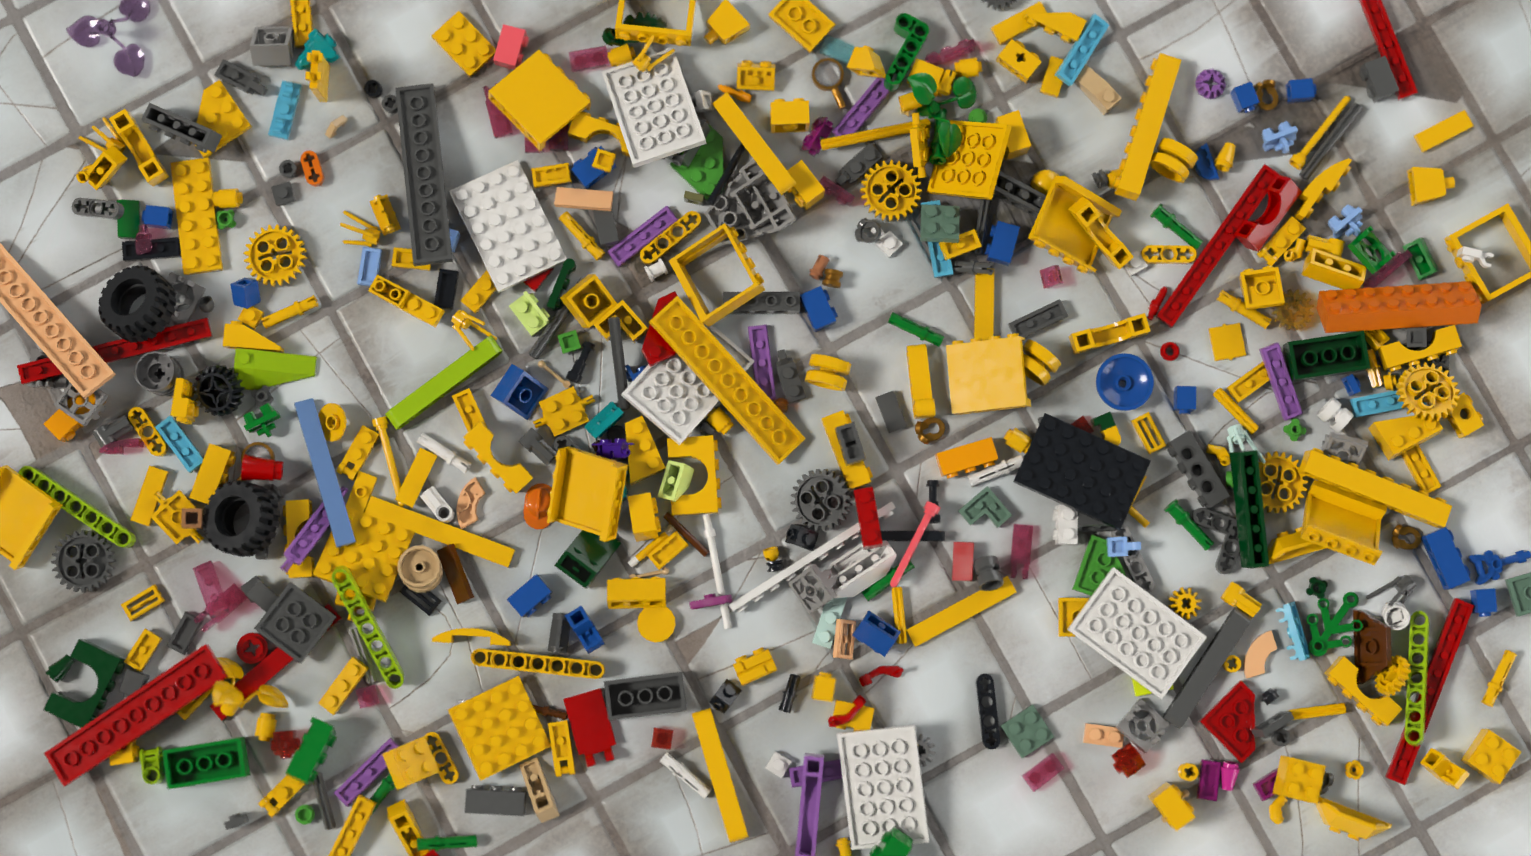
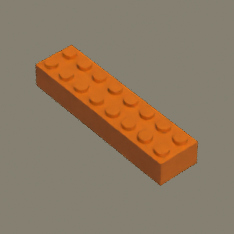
(1398, 307)

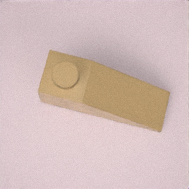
(1097, 90)
(539, 790)

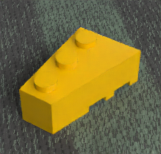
(1403, 434)
(644, 456)

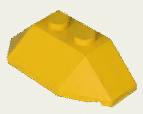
(1290, 546)
(1350, 821)

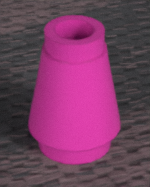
(1229, 774)

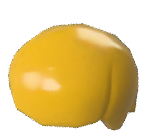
(1042, 180)

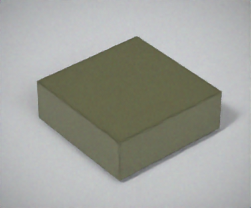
(693, 198)

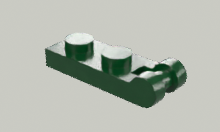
(561, 284)

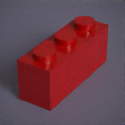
(868, 518)

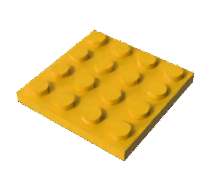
(975, 164)
(371, 558)
(499, 728)

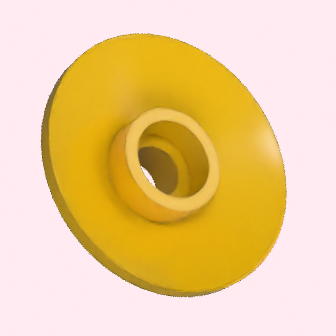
(332, 421)

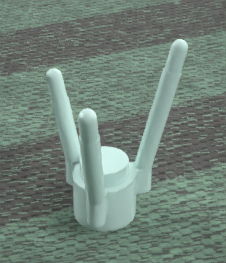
(1238, 436)

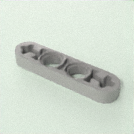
(1135, 557)

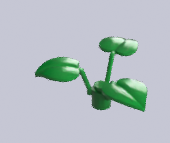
(924, 87)

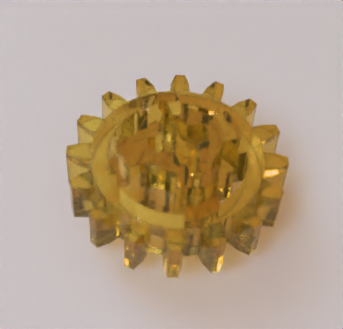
(1300, 310)

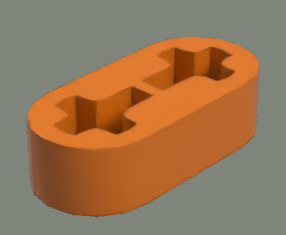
(316, 167)

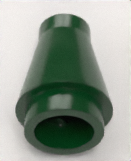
(60, 668)

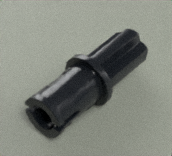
(789, 693)

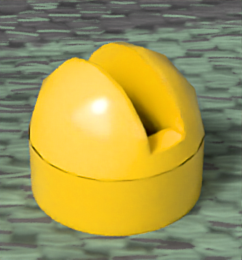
(771, 553)

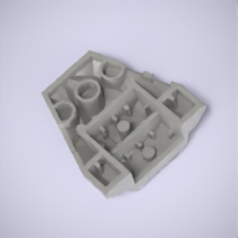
(751, 205)

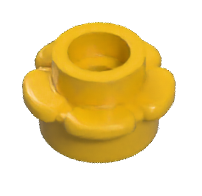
(1359, 770)

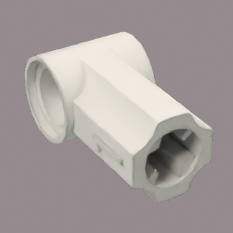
(437, 504)

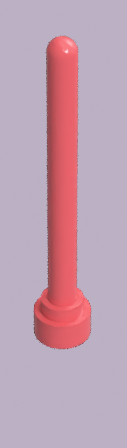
(930, 511)

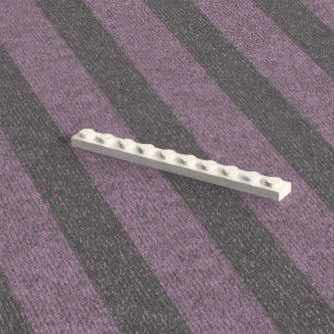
(804, 563)

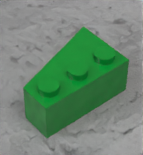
(312, 752)
(893, 844)

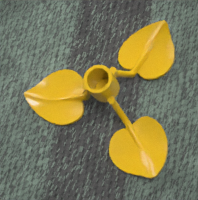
(231, 698)

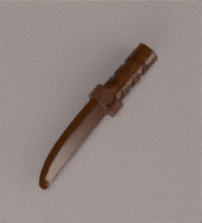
(547, 711)

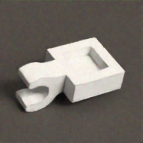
(888, 242)
(1470, 255)

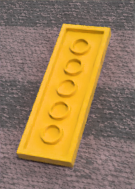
(196, 216)

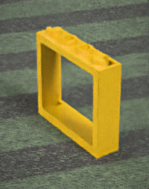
(662, 35)
(1519, 237)
(694, 251)

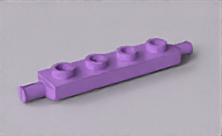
(308, 537)

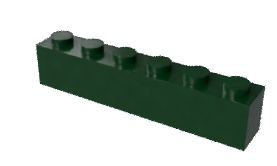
(1249, 509)

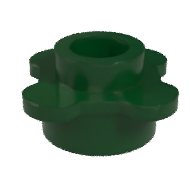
(1321, 587)

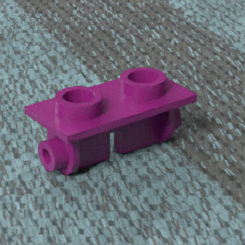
(821, 128)

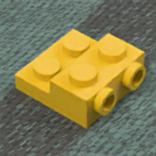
(1261, 287)
(182, 406)

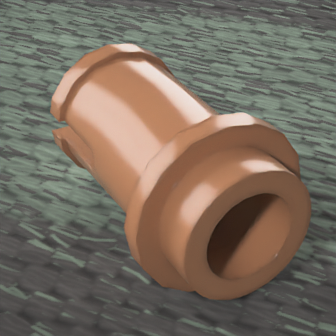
(819, 267)

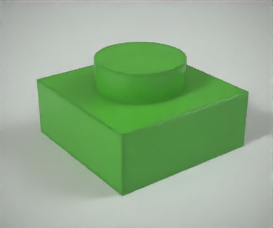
(569, 342)

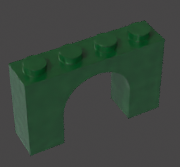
(106, 666)

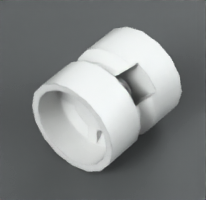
(1335, 415)
(1396, 615)

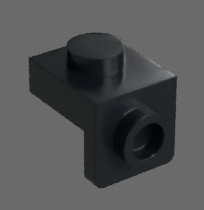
(801, 537)
(725, 696)

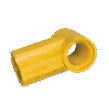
(908, 104)
(1331, 245)
(1236, 597)

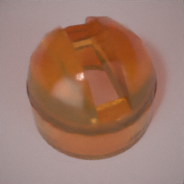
(782, 404)

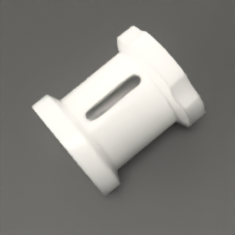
(656, 270)

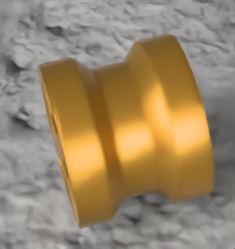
(832, 278)

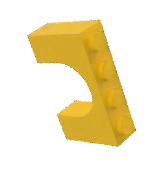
(705, 500)

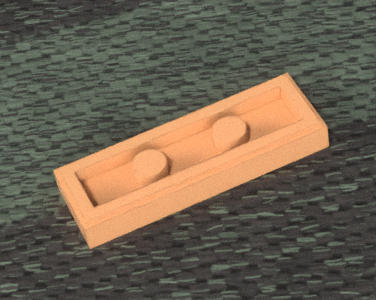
(583, 199)

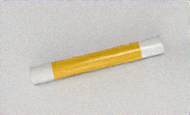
(643, 553)

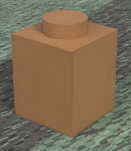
(192, 518)

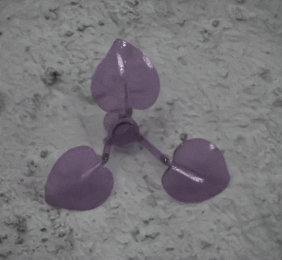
(87, 30)

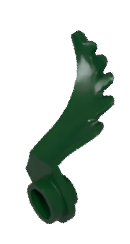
(609, 33)

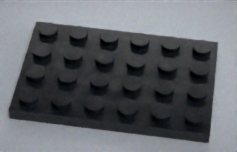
(1082, 471)

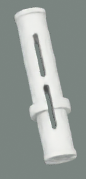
(450, 457)
(1005, 468)
(684, 774)

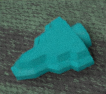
(317, 42)

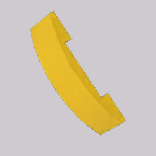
(448, 636)

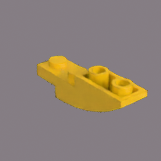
(1325, 183)
(406, 301)

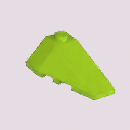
(270, 368)

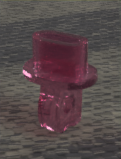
(143, 240)

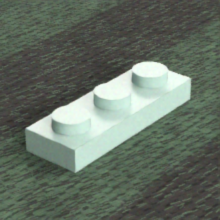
(827, 624)

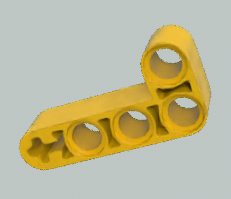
(920, 383)

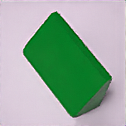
(129, 223)
(1421, 258)

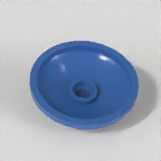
(1136, 376)

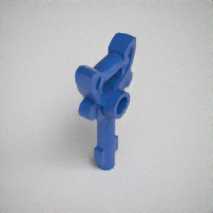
(1494, 564)

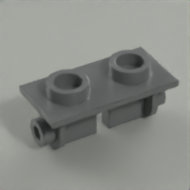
(559, 634)

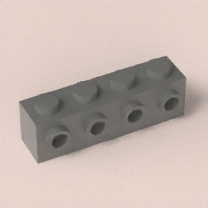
(178, 126)

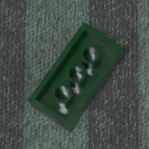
(1326, 356)

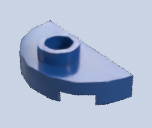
(1205, 165)

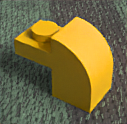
(1444, 769)

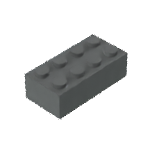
(645, 695)

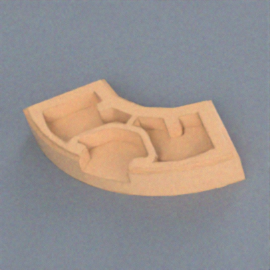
(467, 503)
(1257, 654)

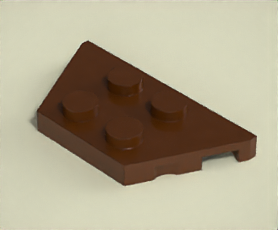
(1371, 647)

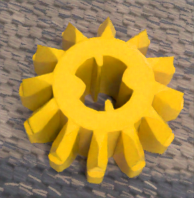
(1177, 602)

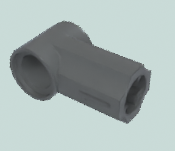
(110, 433)
(534, 443)

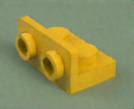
(755, 76)

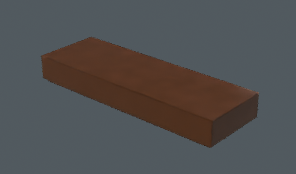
(455, 574)

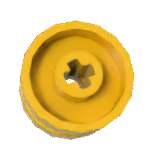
(1173, 160)
(1039, 362)
(828, 372)

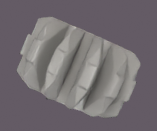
(923, 756)

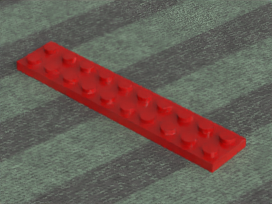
(135, 715)

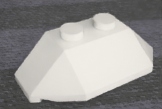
(860, 569)

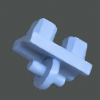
(1281, 139)
(1349, 224)

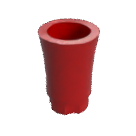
(261, 469)

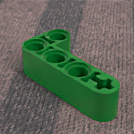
(904, 54)

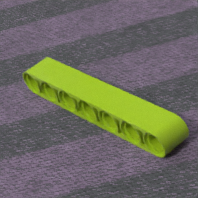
(443, 383)
(85, 510)
(368, 636)
(1412, 688)

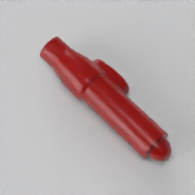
(1155, 304)

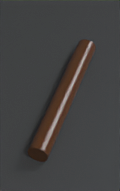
(686, 534)

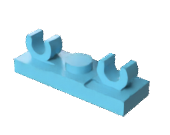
(285, 110)
(1295, 631)

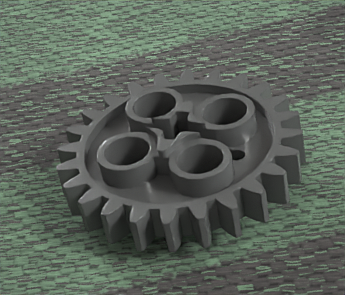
(834, 489)
(101, 560)

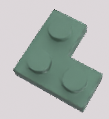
(985, 503)

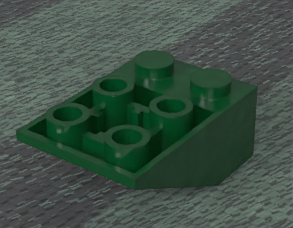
(586, 557)

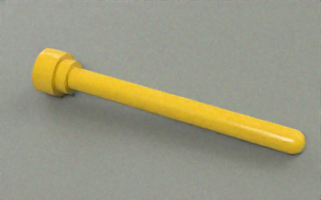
(1298, 160)
(381, 426)

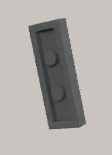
(1038, 319)

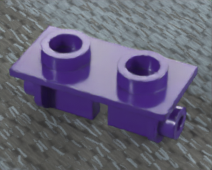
(607, 449)

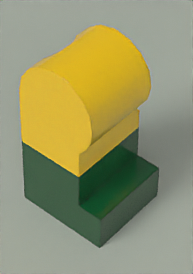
(1107, 428)

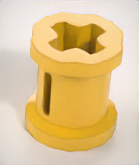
(1193, 769)

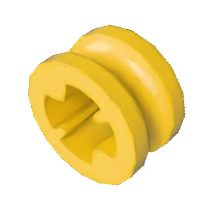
(1237, 662)

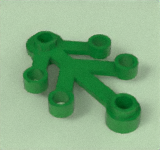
(1332, 627)

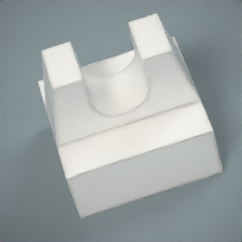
(703, 100)

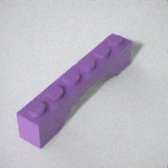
(809, 804)

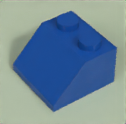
(519, 391)

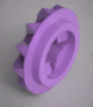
(1203, 88)

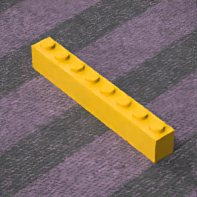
(1147, 127)
(1374, 488)

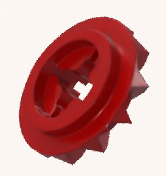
(244, 643)

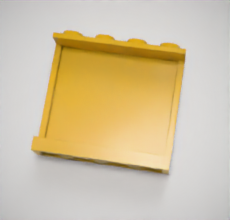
(539, 98)
(1060, 231)
(987, 375)
(587, 492)
(23, 516)
(1343, 522)

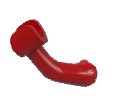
(893, 671)
(837, 720)

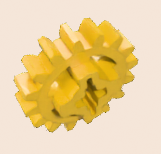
(1394, 677)

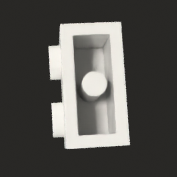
(1065, 526)

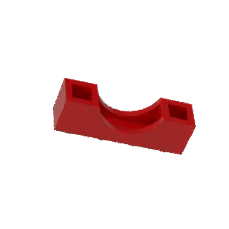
(1281, 196)

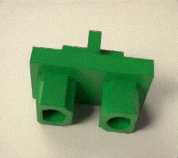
(269, 416)

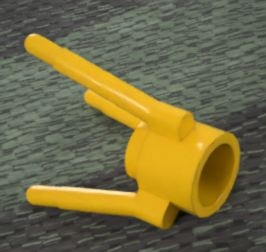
(642, 61)
(118, 142)
(370, 235)
(464, 320)

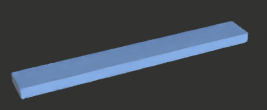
(324, 473)

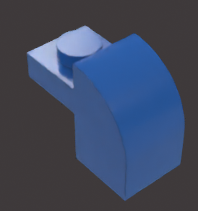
(585, 629)

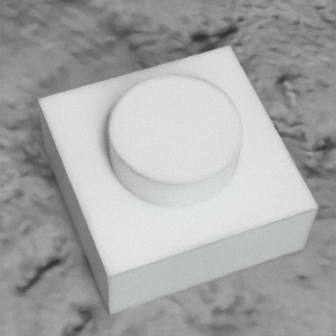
(1136, 264)
(778, 764)

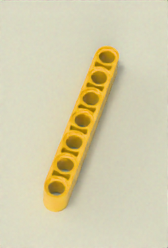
(754, 143)
(529, 660)
(720, 775)

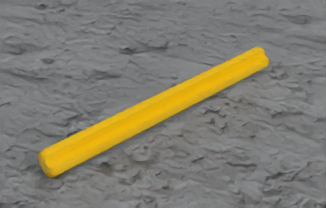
(869, 135)

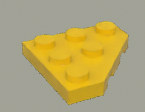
(221, 115)

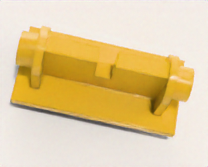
(385, 214)

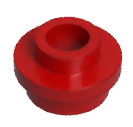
(1173, 347)

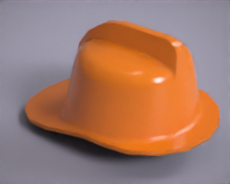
(536, 506)

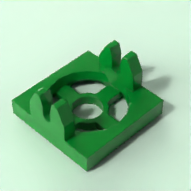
(1358, 247)

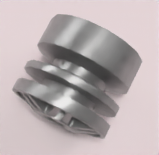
(151, 367)

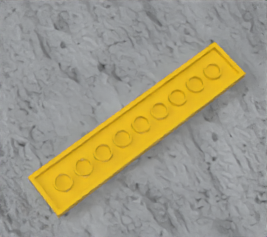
(727, 380)

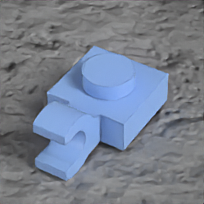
(1119, 546)

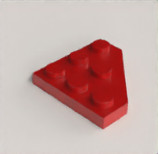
(655, 347)
(1233, 720)

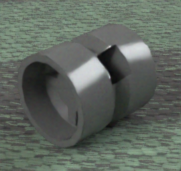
(989, 574)

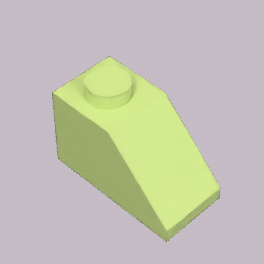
(675, 480)

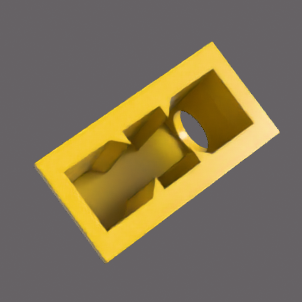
(725, 24)
(1428, 184)

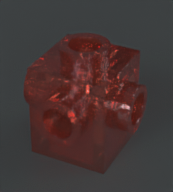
(278, 741)
(1127, 760)

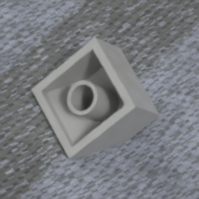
(272, 46)

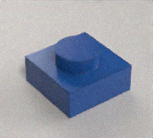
(1351, 384)

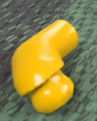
(1295, 252)
(1220, 452)
(1275, 809)

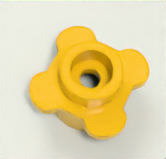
(1390, 381)

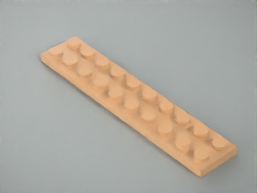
(50, 328)

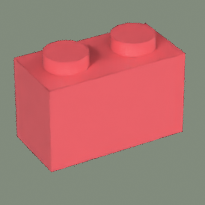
(510, 47)

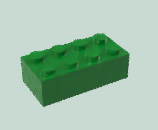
(206, 763)

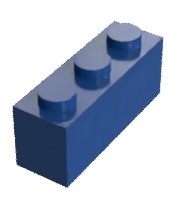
(1446, 558)

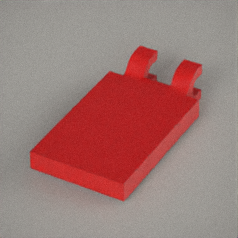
(590, 725)

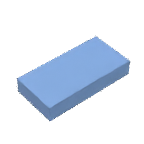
(369, 265)

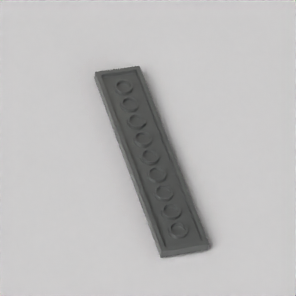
(423, 175)

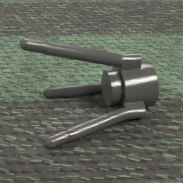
(1404, 588)

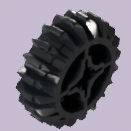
(222, 380)

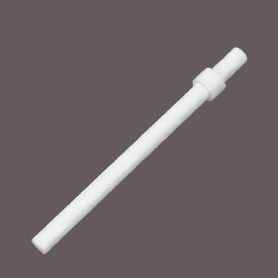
(710, 534)

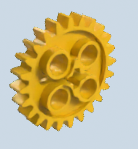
(902, 202)
(277, 272)
(1438, 405)
(1293, 487)

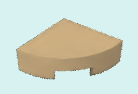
(331, 131)

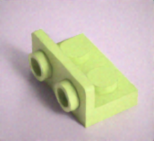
(529, 313)

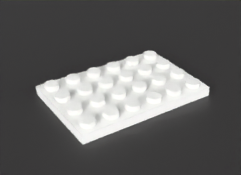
(654, 109)
(508, 226)
(675, 395)
(1137, 633)
(882, 784)

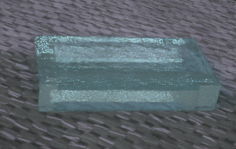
(836, 49)

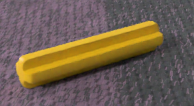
(1235, 410)
(899, 616)
(1318, 711)

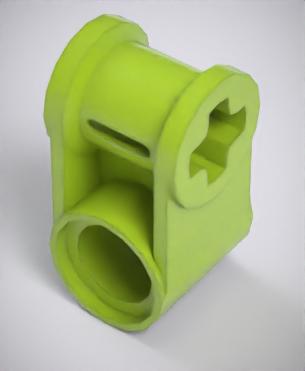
(152, 763)

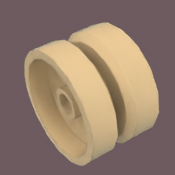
(420, 558)

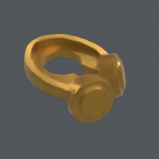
(1269, 85)
(926, 438)
(1399, 543)

